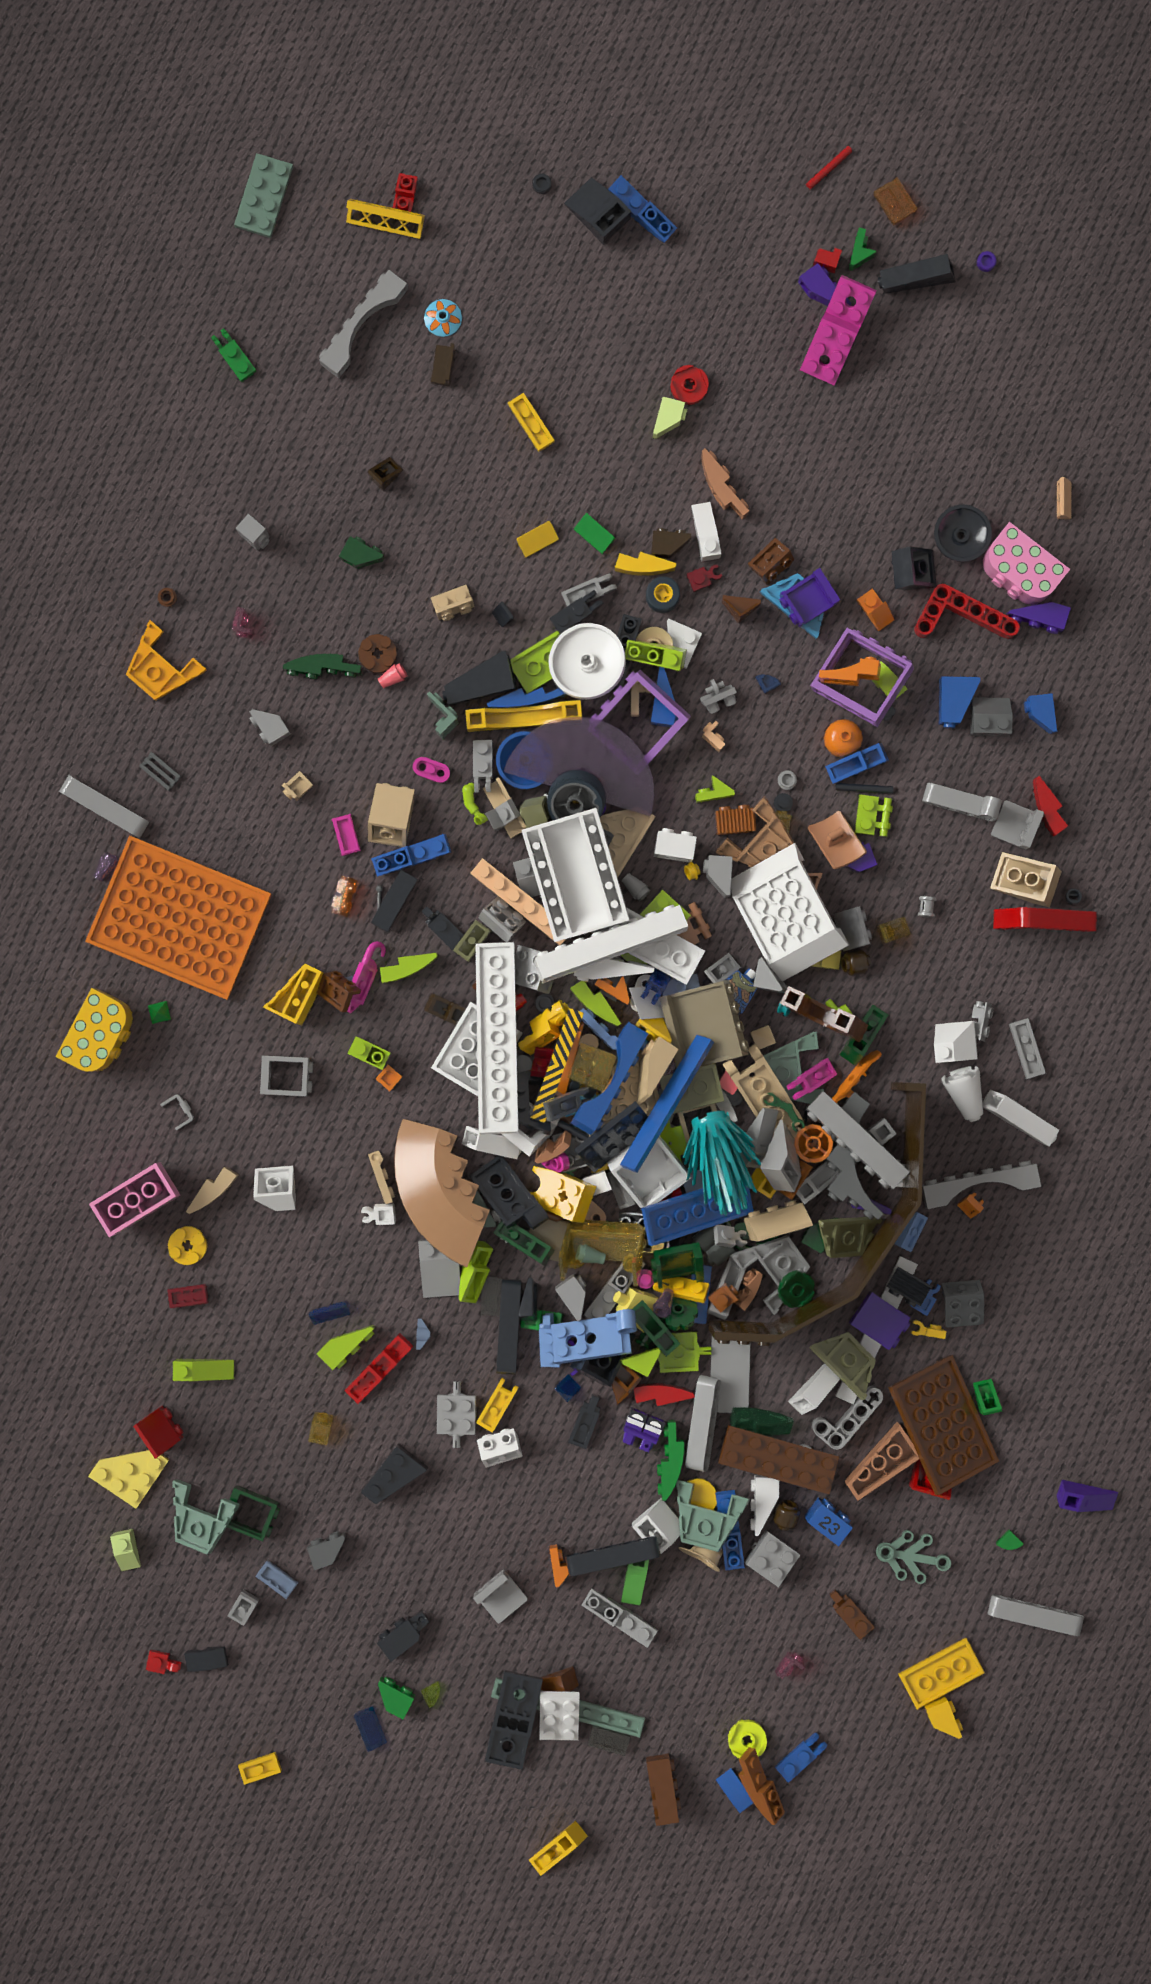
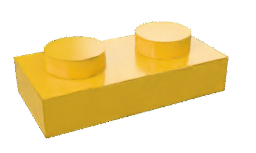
(259, 1768)

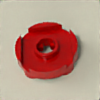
(694, 375)

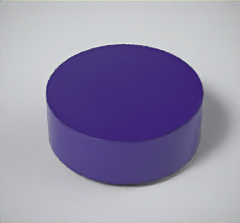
(986, 261)

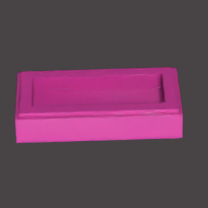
(346, 834)

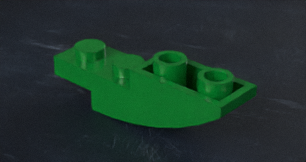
(671, 1467)

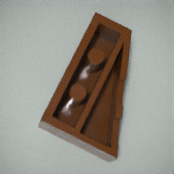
(663, 1789)

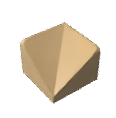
(763, 1037)

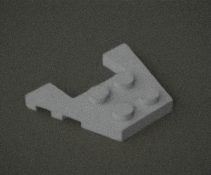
(778, 1259)

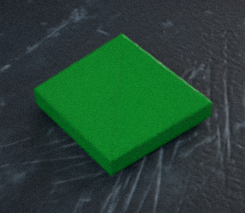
(159, 1012)

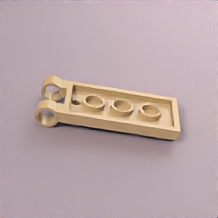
(755, 1088)

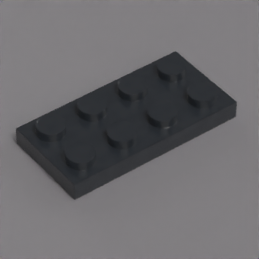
(612, 1137)

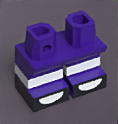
(650, 1432)

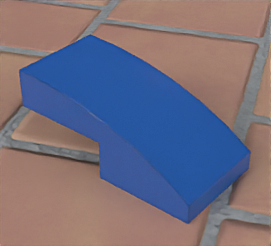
(734, 1790)

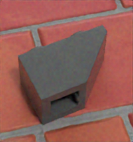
(325, 1551)

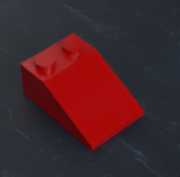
(159, 1431)

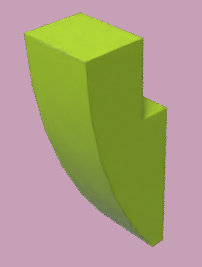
(407, 967)
(595, 1003)
(475, 1274)

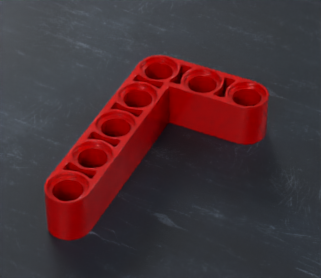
(964, 611)
(1044, 919)

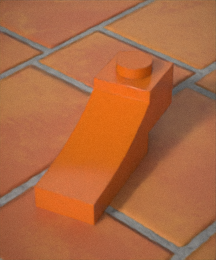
(866, 669)

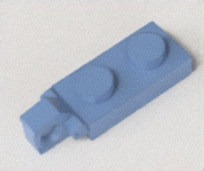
(546, 1343)

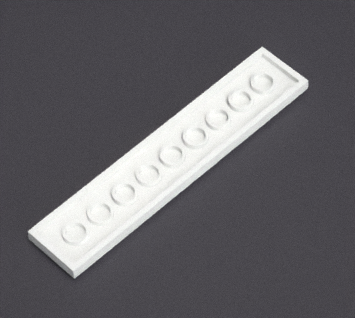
(496, 1038)

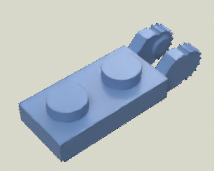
(599, 1029)

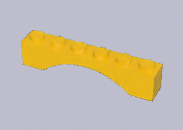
(508, 718)

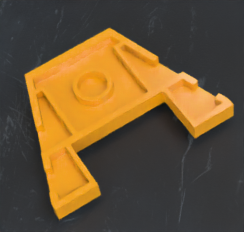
(153, 672)

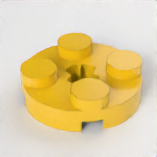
(178, 1251)

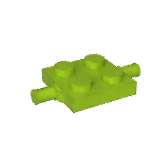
(685, 1356)

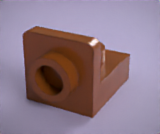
(724, 1297)

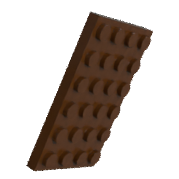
(943, 1424)

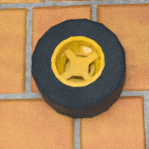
(662, 588)

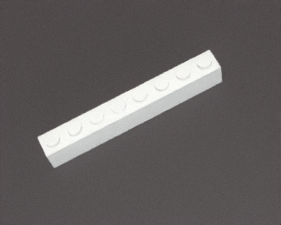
(610, 943)

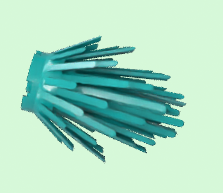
(720, 1149)

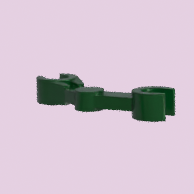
(788, 1107)

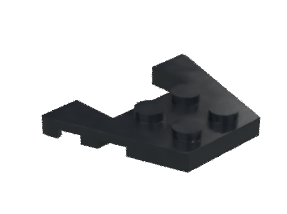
(523, 1079)

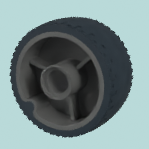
(575, 786)

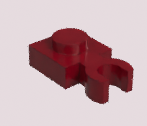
(701, 578)

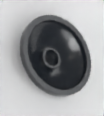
(969, 522)

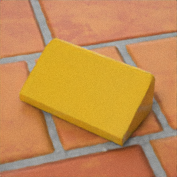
(537, 539)

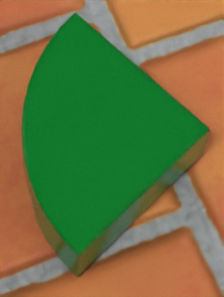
(1009, 1541)

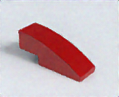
(1049, 805)
(661, 1393)

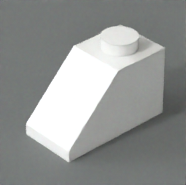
(600, 1180)

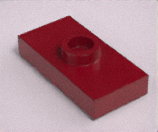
(188, 1296)

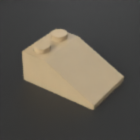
(1026, 879)
(652, 1066)

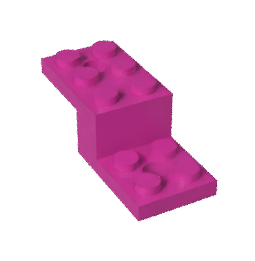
(838, 330)

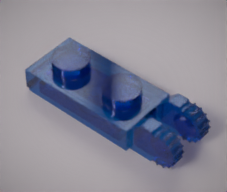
(657, 982)

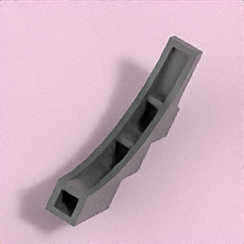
(846, 1182)

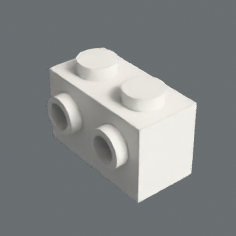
(499, 1447)

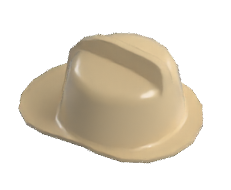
(707, 1556)

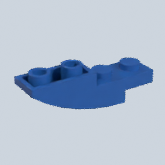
(643, 211)
(411, 855)
(733, 1546)

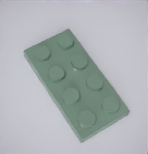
(263, 195)

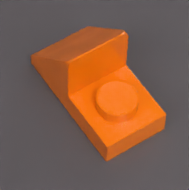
(875, 609)
(619, 992)
(560, 1570)

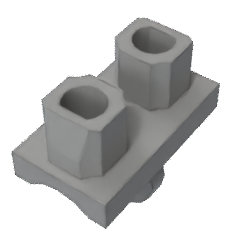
(725, 693)

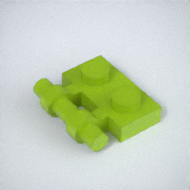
(867, 815)

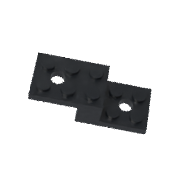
(513, 1719)

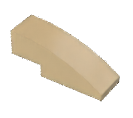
(212, 1190)

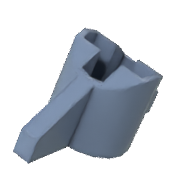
(423, 1334)

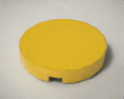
(703, 1493)

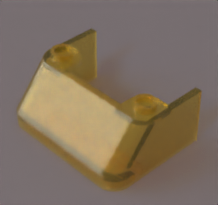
(615, 1239)

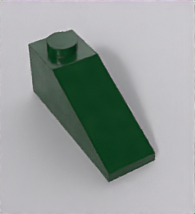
(854, 1050)
(525, 1242)

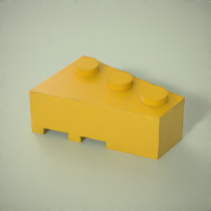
(297, 995)

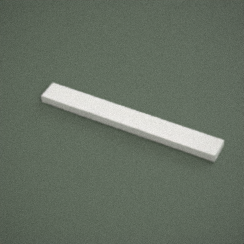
(868, 1343)

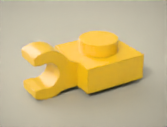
(932, 1331)

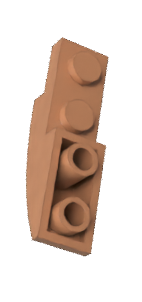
(717, 477)

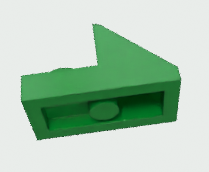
(859, 254)

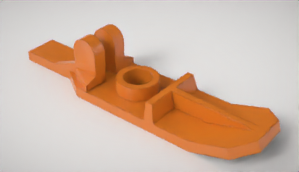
(854, 1077)

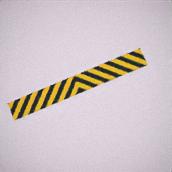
(557, 1062)

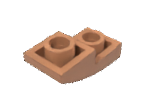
(751, 1282)

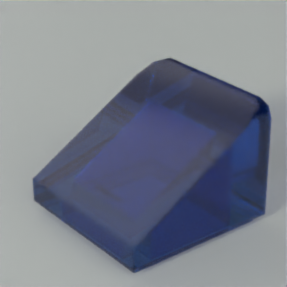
(567, 1387)

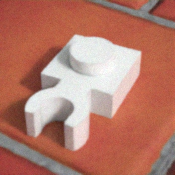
(382, 1213)

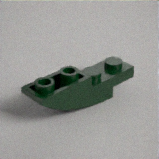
(313, 666)

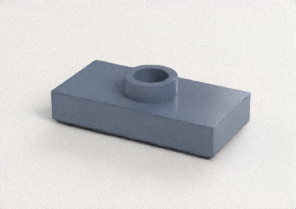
(676, 986)
(276, 1579)

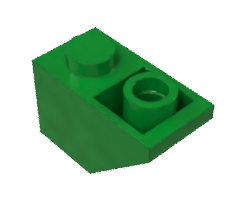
(395, 1698)

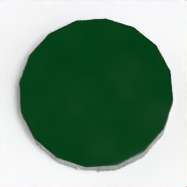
(796, 1289)

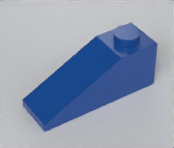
(661, 714)

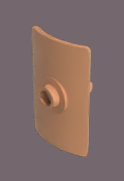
(837, 840)

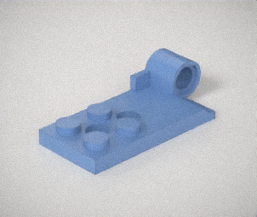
(611, 1337)

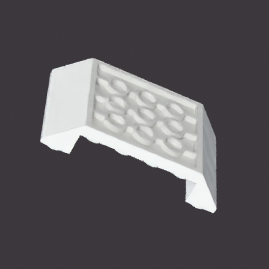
(786, 913)

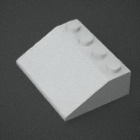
(459, 1055)

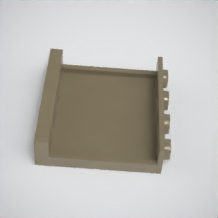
(707, 1013)

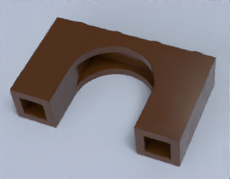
(838, 1021)

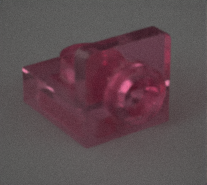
(241, 619)
(786, 1665)

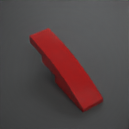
(379, 1368)

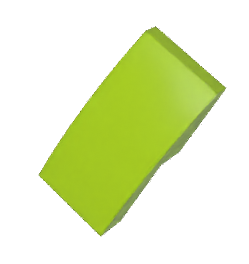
(887, 680)

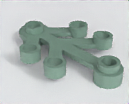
(910, 1555)

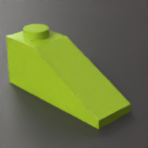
(202, 1369)

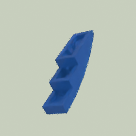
(519, 699)

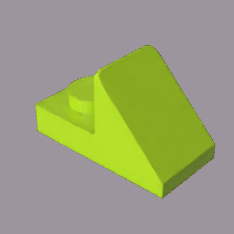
(719, 791)

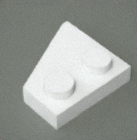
(683, 638)

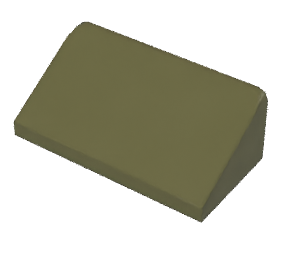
(475, 935)

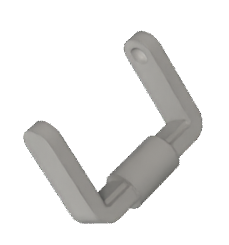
(184, 1105)

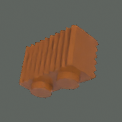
(735, 820)

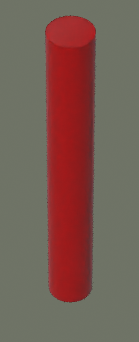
(829, 167)

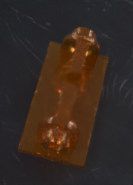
(342, 904)

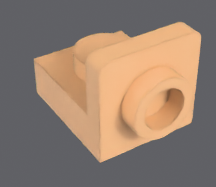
(714, 740)

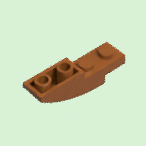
(759, 1789)

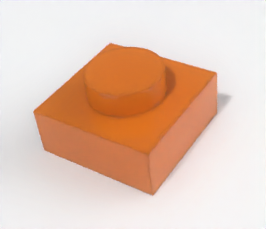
(389, 1077)

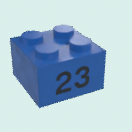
(828, 1521)

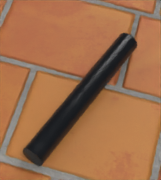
(864, 788)

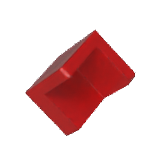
(828, 259)

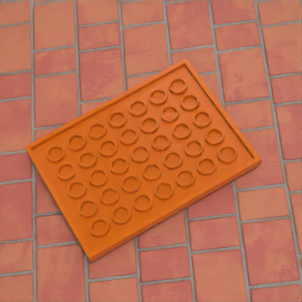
(178, 917)

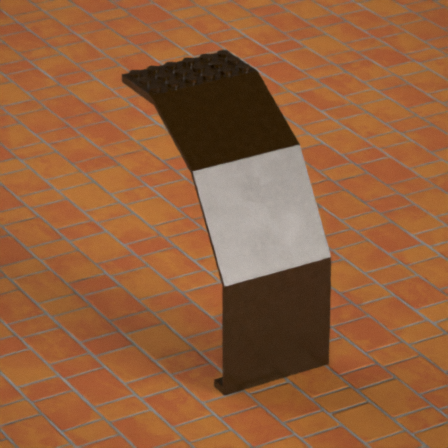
(867, 1264)

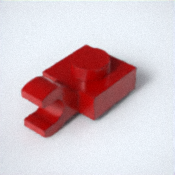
(160, 1662)

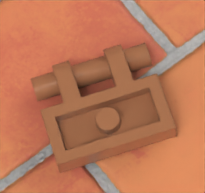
(691, 934)

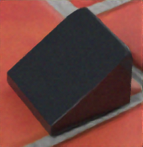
(502, 614)

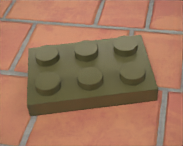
(702, 1091)

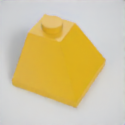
(655, 1028)

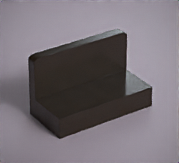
(443, 365)

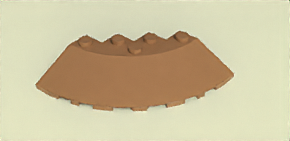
(435, 1192)

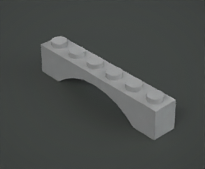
(386, 293)
(824, 1175)
(941, 1193)

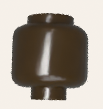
(855, 962)
(786, 1515)

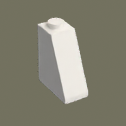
(490, 1143)
(814, 1390)

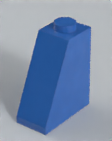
(954, 698)

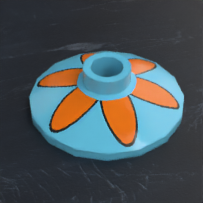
(445, 326)

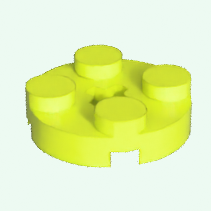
(742, 1729)

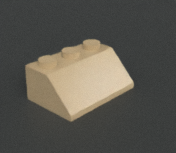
(777, 1221)

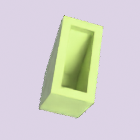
(669, 416)
(125, 1549)

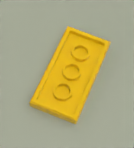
(941, 1673)

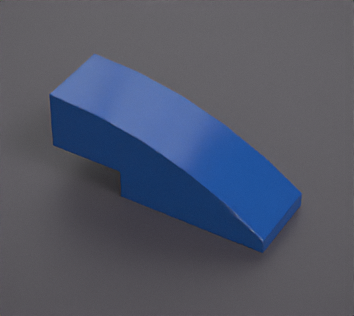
(857, 763)

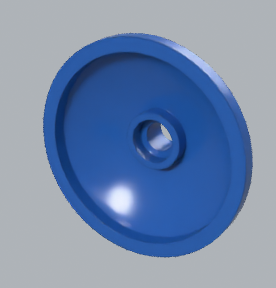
(503, 754)

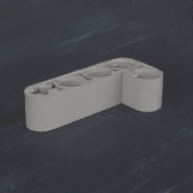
(962, 802)
(850, 1414)

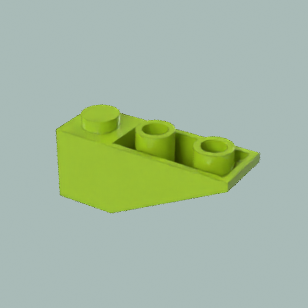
(656, 654)
(337, 1348)

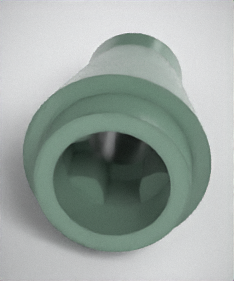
(587, 1254)

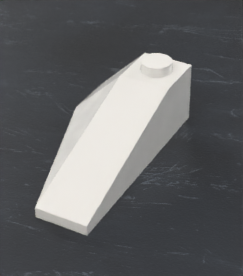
(612, 968)

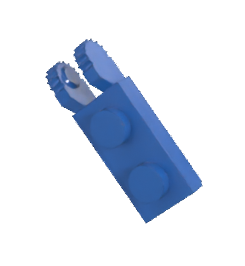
(800, 1758)

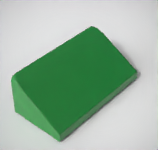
(594, 533)

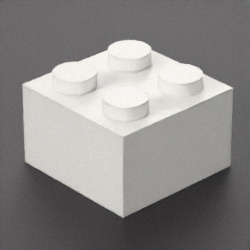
(675, 846)

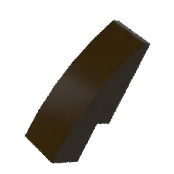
(444, 1009)

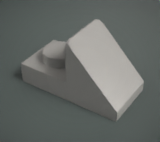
(503, 815)
(526, 877)
(722, 969)
(243, 1607)

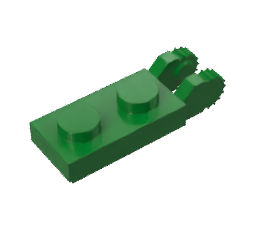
(234, 357)

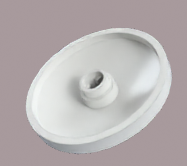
(587, 661)

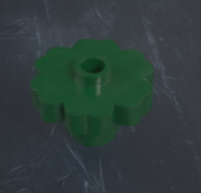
(682, 1314)

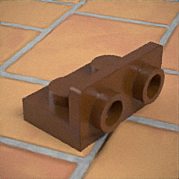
(771, 561)
(337, 990)

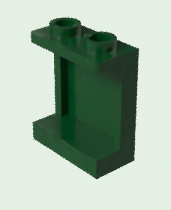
(677, 1262)

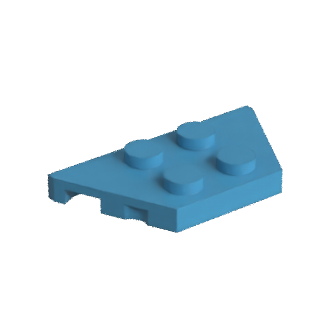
(772, 594)

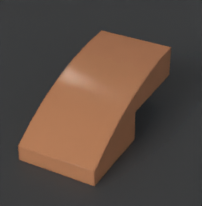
(551, 1149)

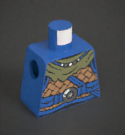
(743, 987)

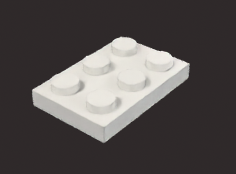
(559, 1715)

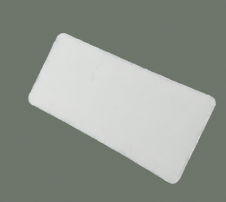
(727, 1107)

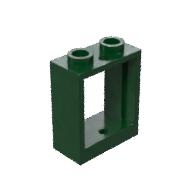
(249, 1531)

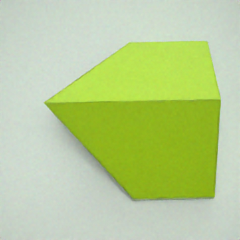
(643, 1361)

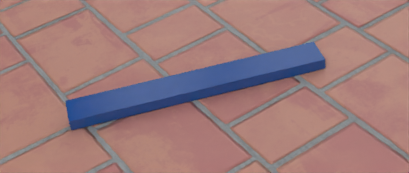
(667, 1103)

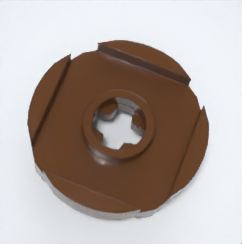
(368, 647)

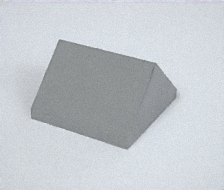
(767, 979)

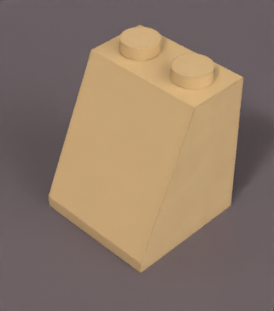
(390, 815)

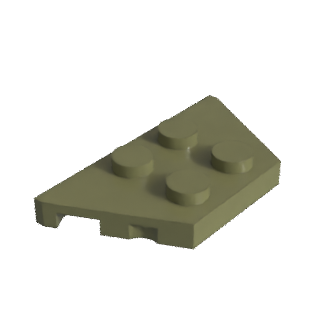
(847, 1235)
(848, 1361)

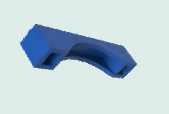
(627, 1045)

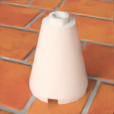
(965, 1090)

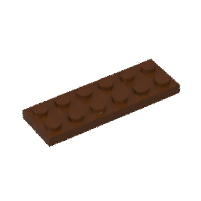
(778, 1459)

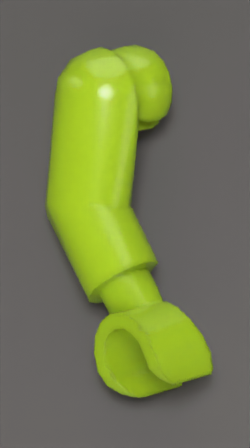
(468, 798)

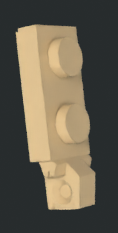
(381, 1175)

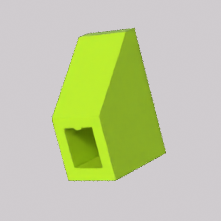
(369, 1053)

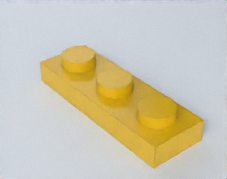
(531, 422)

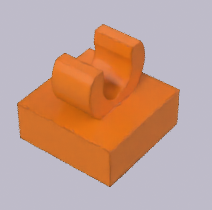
(971, 1206)

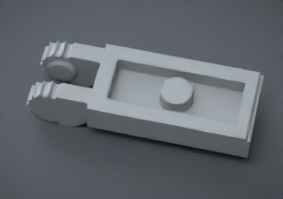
(583, 589)
(482, 763)

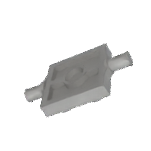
(456, 1414)

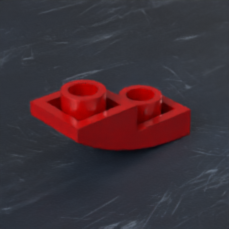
(405, 192)

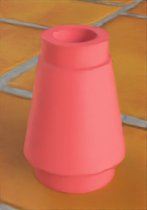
(393, 675)

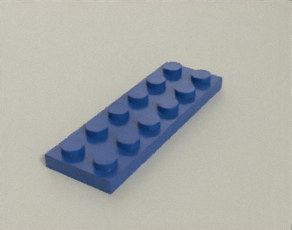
(686, 1215)

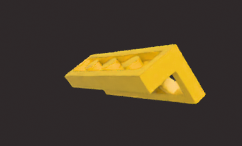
(389, 212)

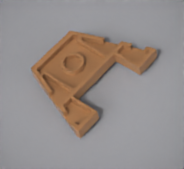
(767, 842)

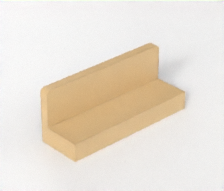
(498, 796)

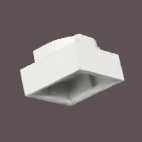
(656, 1178)

